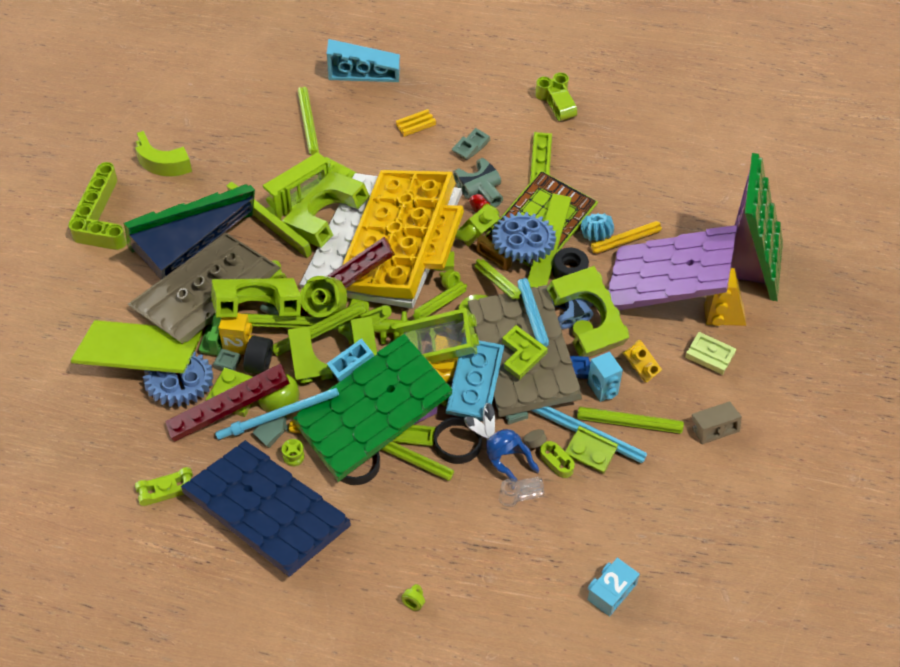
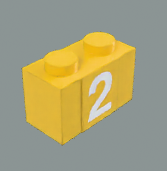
(235, 333)

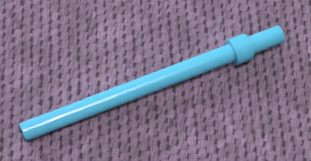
(238, 427)

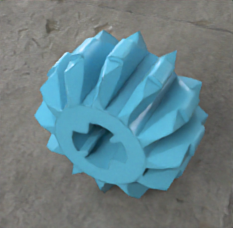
(597, 227)

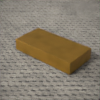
(486, 248)

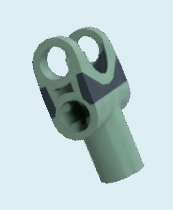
(481, 182)

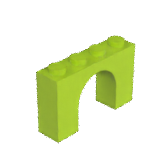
(331, 189)
(588, 285)
(280, 292)
(308, 365)

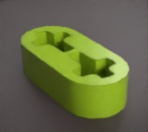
(554, 461)

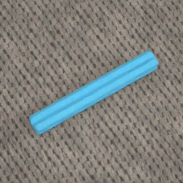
(533, 312)

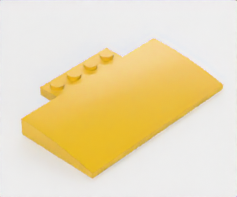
(418, 223)

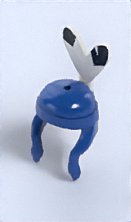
(501, 442)

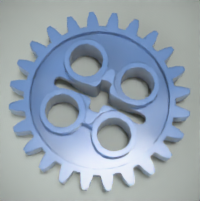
(523, 237)
(166, 384)

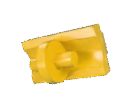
(642, 361)

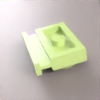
(710, 353)

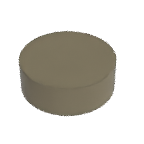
(535, 438)

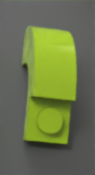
(161, 162)

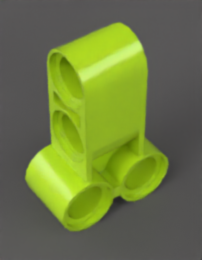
(557, 95)

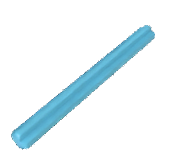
(573, 424)

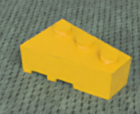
(726, 307)

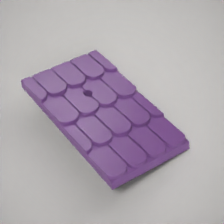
(673, 268)

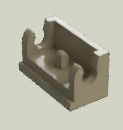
(716, 422)

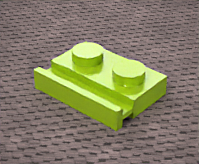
(591, 449)

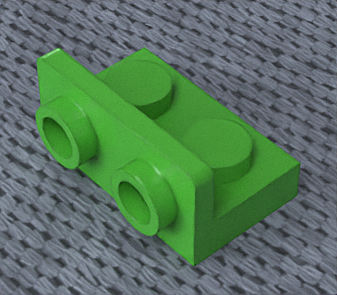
(211, 340)

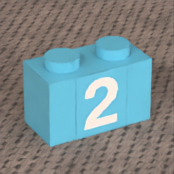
(613, 586)

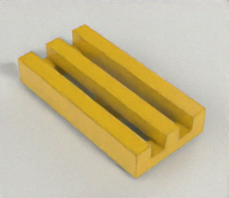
(414, 120)

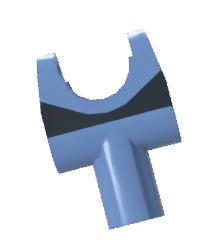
(574, 311)

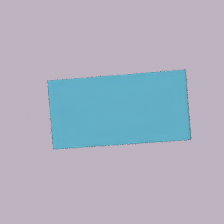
(475, 381)

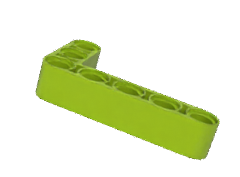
(84, 222)

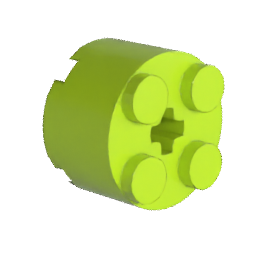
(318, 286)

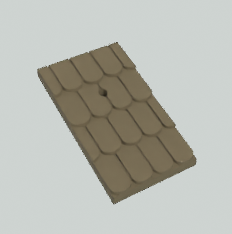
(183, 299)
(552, 378)

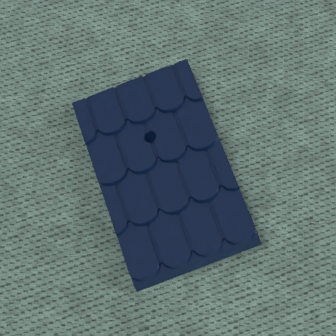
(267, 507)

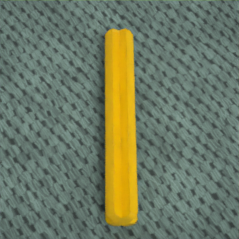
(626, 237)

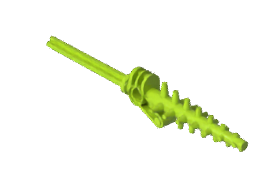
(379, 319)

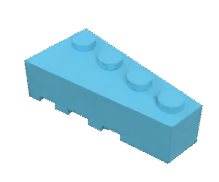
(361, 63)

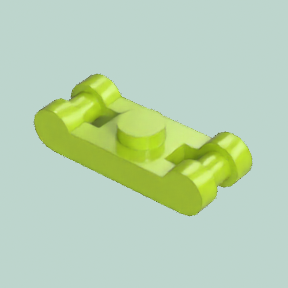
(164, 487)

